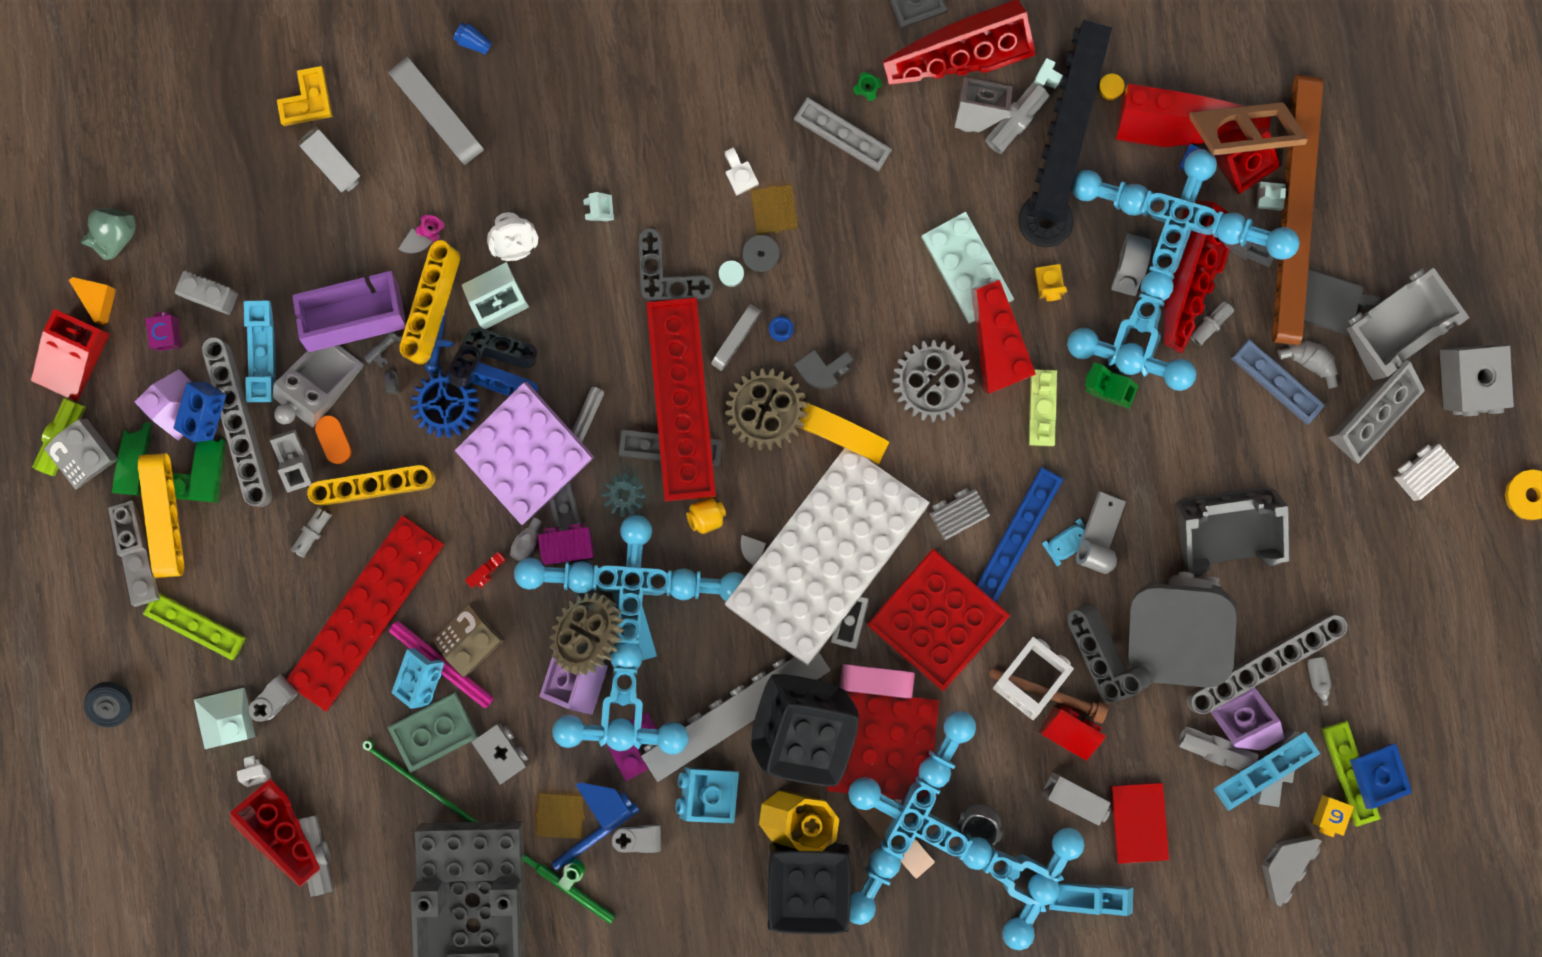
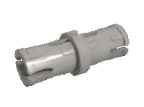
(311, 532)

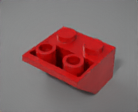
(1072, 734)

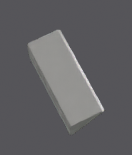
(1377, 412)

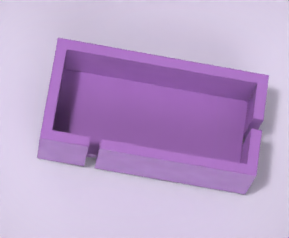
(349, 311)

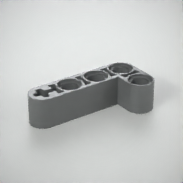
(1088, 625)

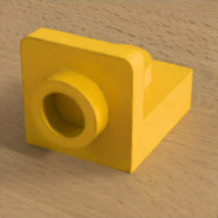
(1050, 282)

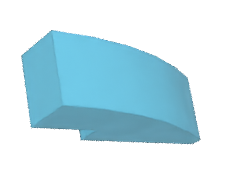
(1094, 899)

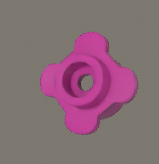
(430, 221)

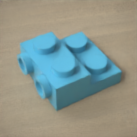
(707, 795)

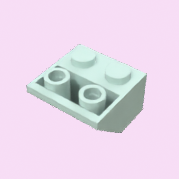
(494, 296)

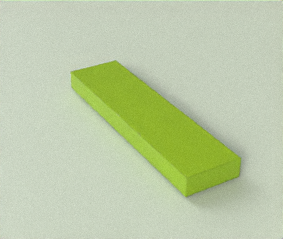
(195, 626)
(1341, 750)

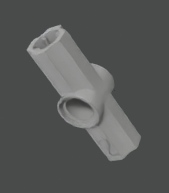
(1019, 118)
(1216, 749)
(321, 881)

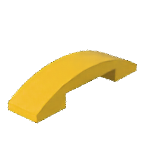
(844, 433)

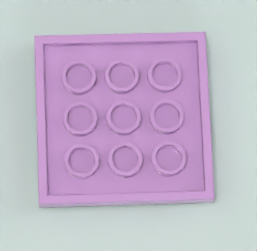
(524, 453)

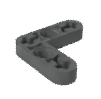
(665, 284)

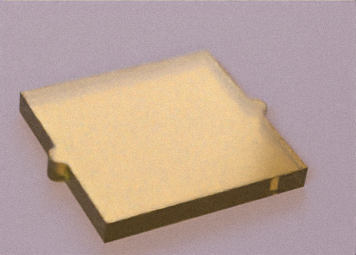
(774, 209)
(560, 815)

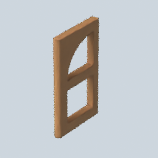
(1209, 121)

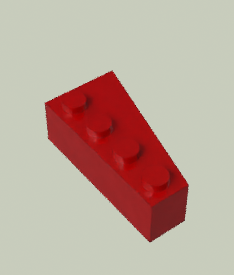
(1000, 343)

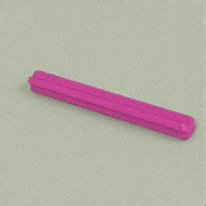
(464, 683)

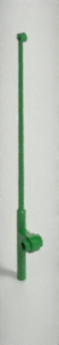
(572, 871)

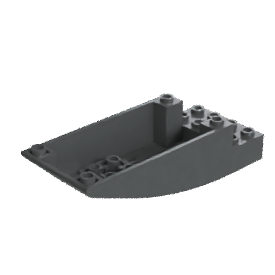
(461, 861)

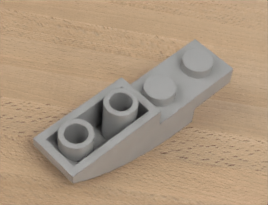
(133, 548)

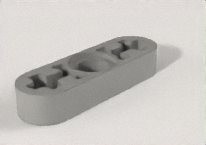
(736, 337)

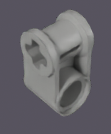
(275, 697)
(643, 839)

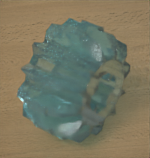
(627, 487)

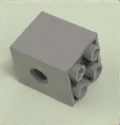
(1477, 379)

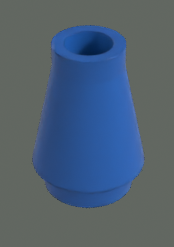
(471, 38)

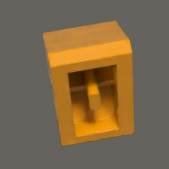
(96, 298)

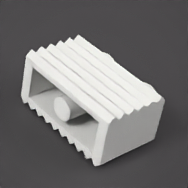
(1425, 471)

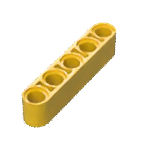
(432, 314)
(359, 485)
(161, 515)

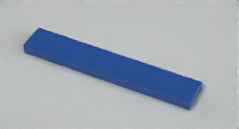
(1019, 533)

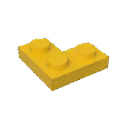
(311, 104)

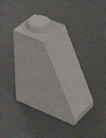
(329, 159)
(1076, 799)

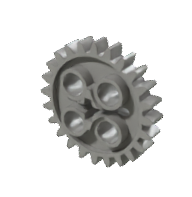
(917, 365)

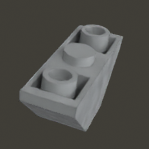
(1287, 865)

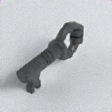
(375, 353)

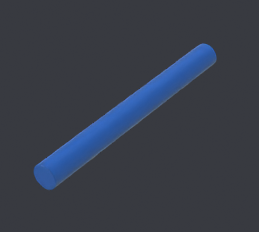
(588, 842)

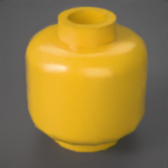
(706, 515)

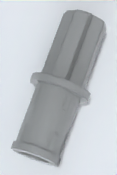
(1212, 323)

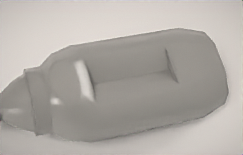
(1320, 678)

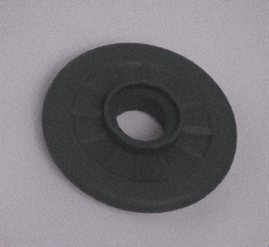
(1041, 235)

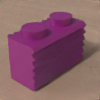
(566, 545)

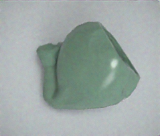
(109, 231)

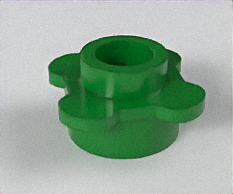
(864, 79)

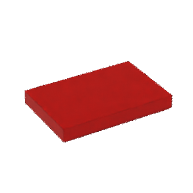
(1139, 823)

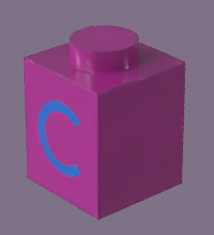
(163, 332)

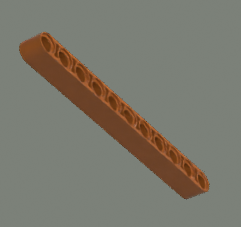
(1298, 212)

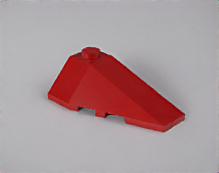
(275, 831)

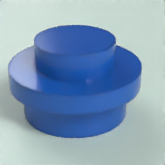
(781, 328)

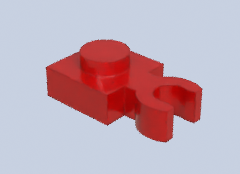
(482, 574)

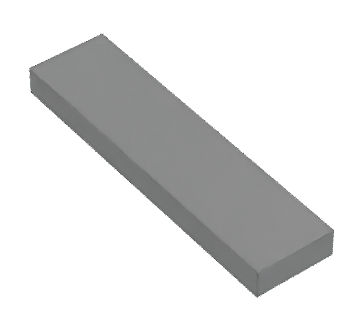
(842, 134)

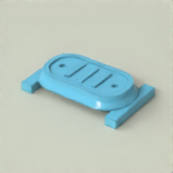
(1066, 541)

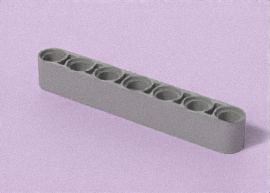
(246, 431)
(1278, 662)

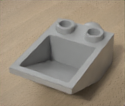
(314, 384)

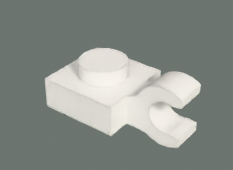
(740, 175)

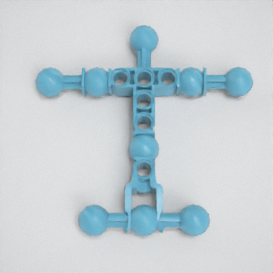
(1158, 284)
(582, 577)
(974, 851)

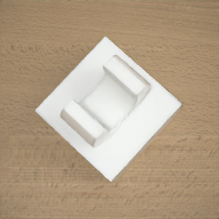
(254, 773)

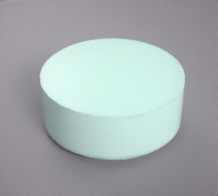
(731, 273)

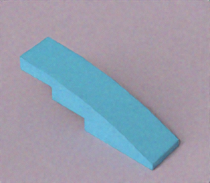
(1266, 771)

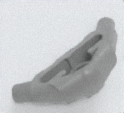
(1314, 358)

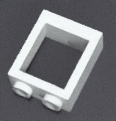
(1016, 695)

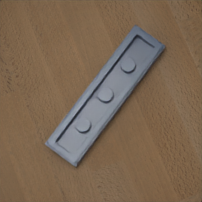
(1278, 381)

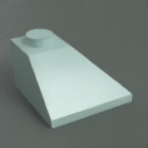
(224, 718)

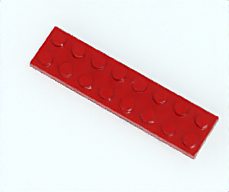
(680, 399)
(364, 613)

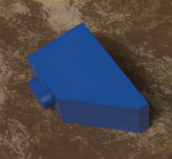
(606, 804)

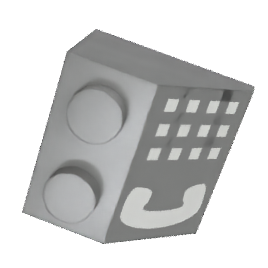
(80, 452)

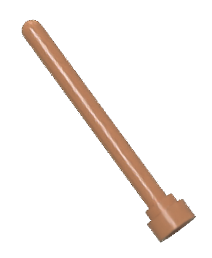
(1095, 710)

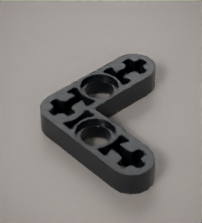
(486, 347)

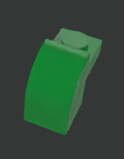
(1110, 386)

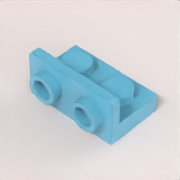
(417, 679)

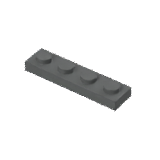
(646, 446)

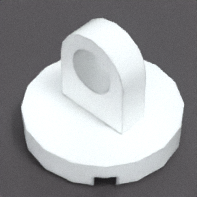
(511, 237)

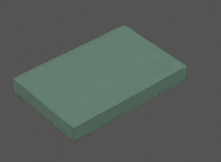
(433, 732)

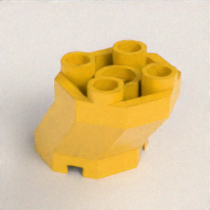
(798, 821)

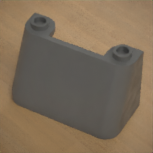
(1233, 528)

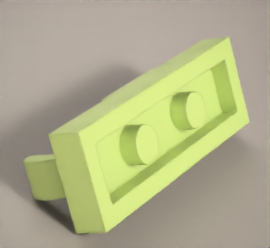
(1042, 408)

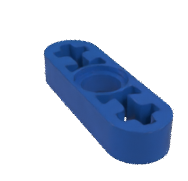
(499, 380)

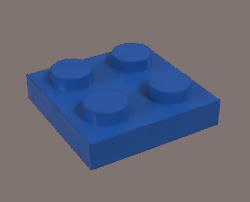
(1381, 776)

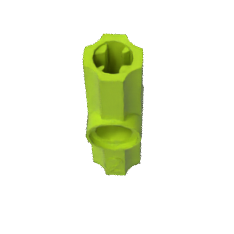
(67, 414)

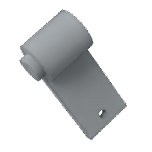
(1099, 533)

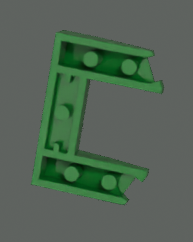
(201, 485)

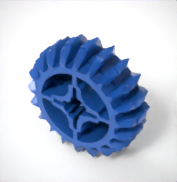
(446, 415)

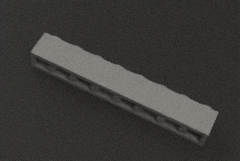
(726, 716)

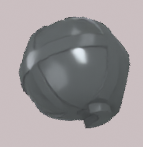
(982, 822)

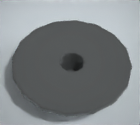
(760, 253)

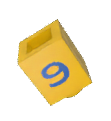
(1332, 816)

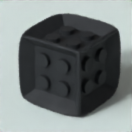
(804, 730)
(809, 890)

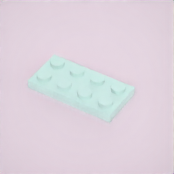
(962, 260)

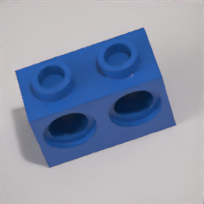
(199, 411)

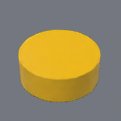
(1111, 86)

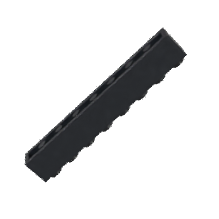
(1071, 121)

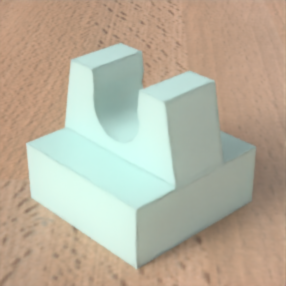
(1047, 75)
(1271, 196)
(600, 207)

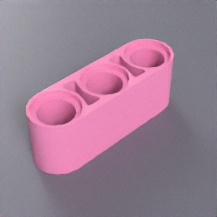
(877, 681)

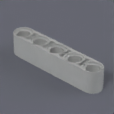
(435, 111)

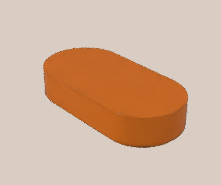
(333, 440)

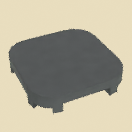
(1183, 634)

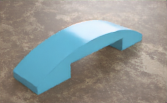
(261, 351)

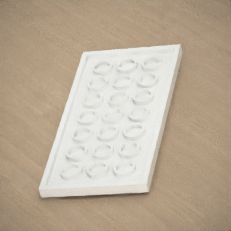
(827, 555)

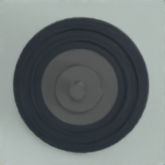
(108, 704)

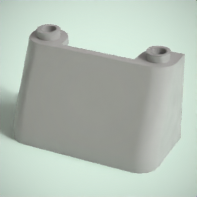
(1404, 323)

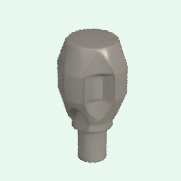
(526, 541)

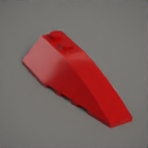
(969, 45)
(1163, 120)
(1192, 281)

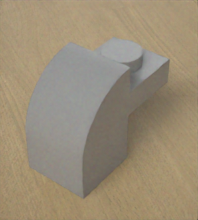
(1132, 264)
(293, 460)

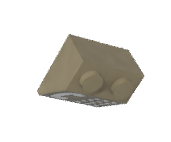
(467, 641)

